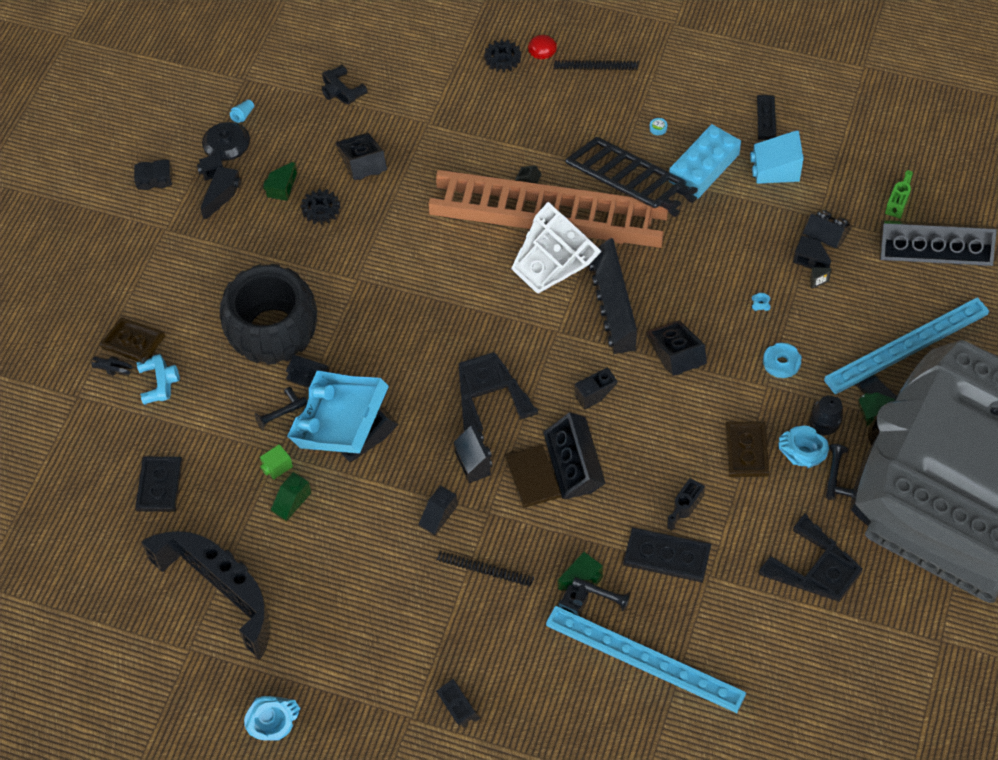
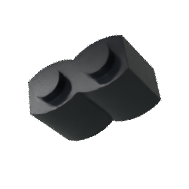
(154, 174)

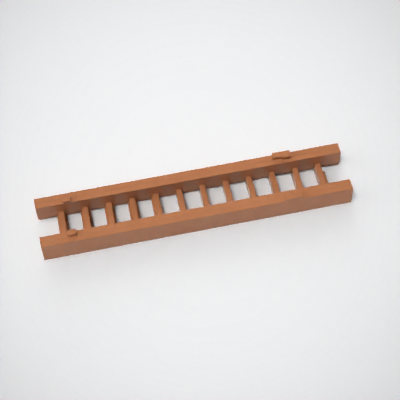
(542, 194)

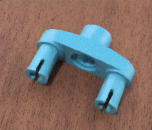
(164, 376)

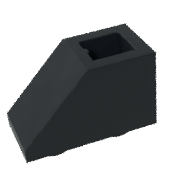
(594, 388)

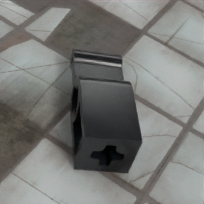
(686, 502)

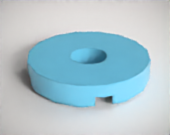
(779, 369)

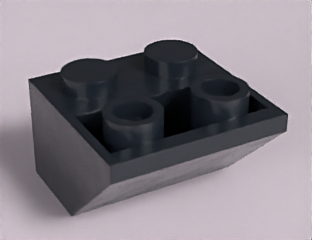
(827, 228)
(473, 454)

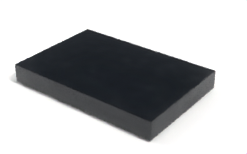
(158, 484)

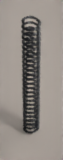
(601, 64)
(484, 571)

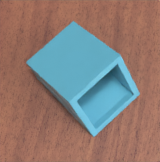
(778, 159)

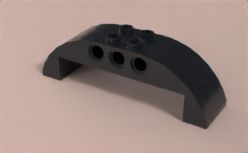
(223, 573)

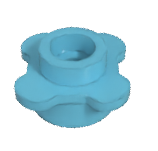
(761, 297)

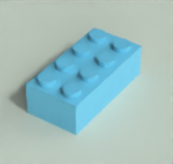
(706, 159)

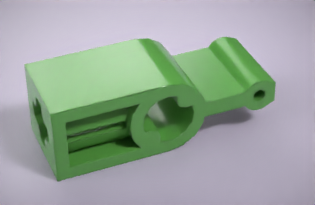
(899, 196)

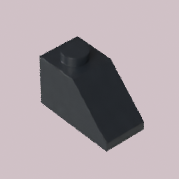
(811, 254)
(438, 510)

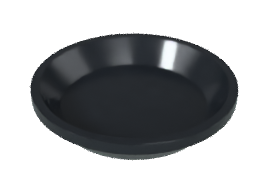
(226, 138)

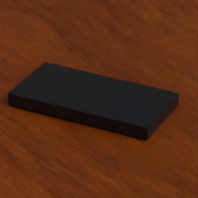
(667, 554)

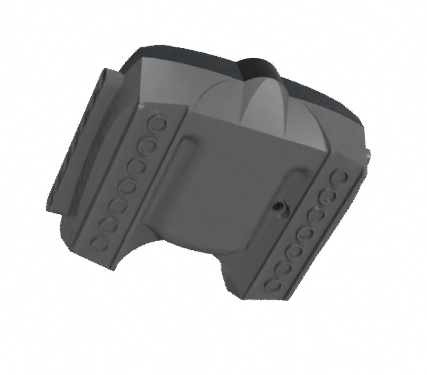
(935, 470)

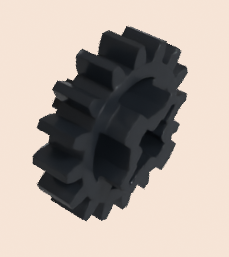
(502, 55)
(320, 206)

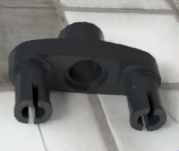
(335, 88)

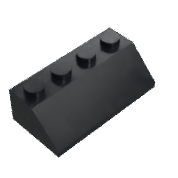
(574, 456)

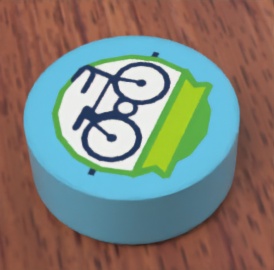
(658, 126)

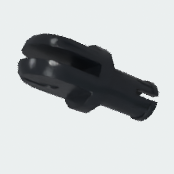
(112, 366)

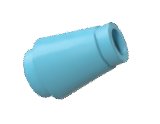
(241, 111)

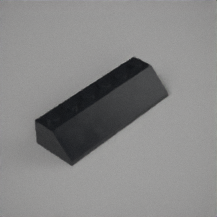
(937, 243)
(614, 299)

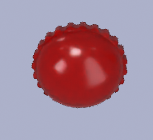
(542, 47)

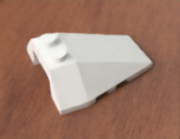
(552, 250)

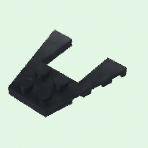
(485, 376)
(830, 575)

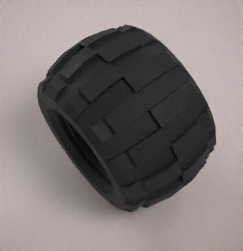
(264, 290)

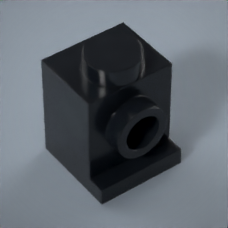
(209, 165)
(567, 602)

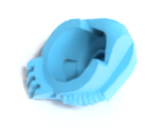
(803, 446)
(271, 717)

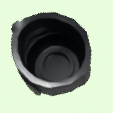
(827, 413)

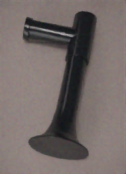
(296, 403)
(832, 488)
(620, 599)

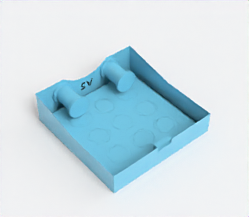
(338, 412)

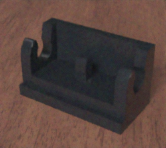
(302, 370)
(457, 703)

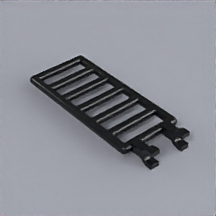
(663, 201)

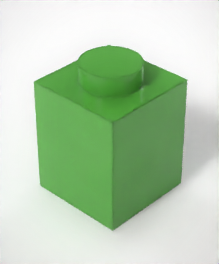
(275, 462)

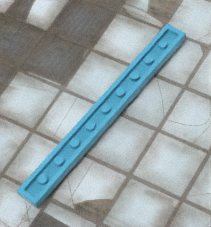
(906, 345)
(646, 659)

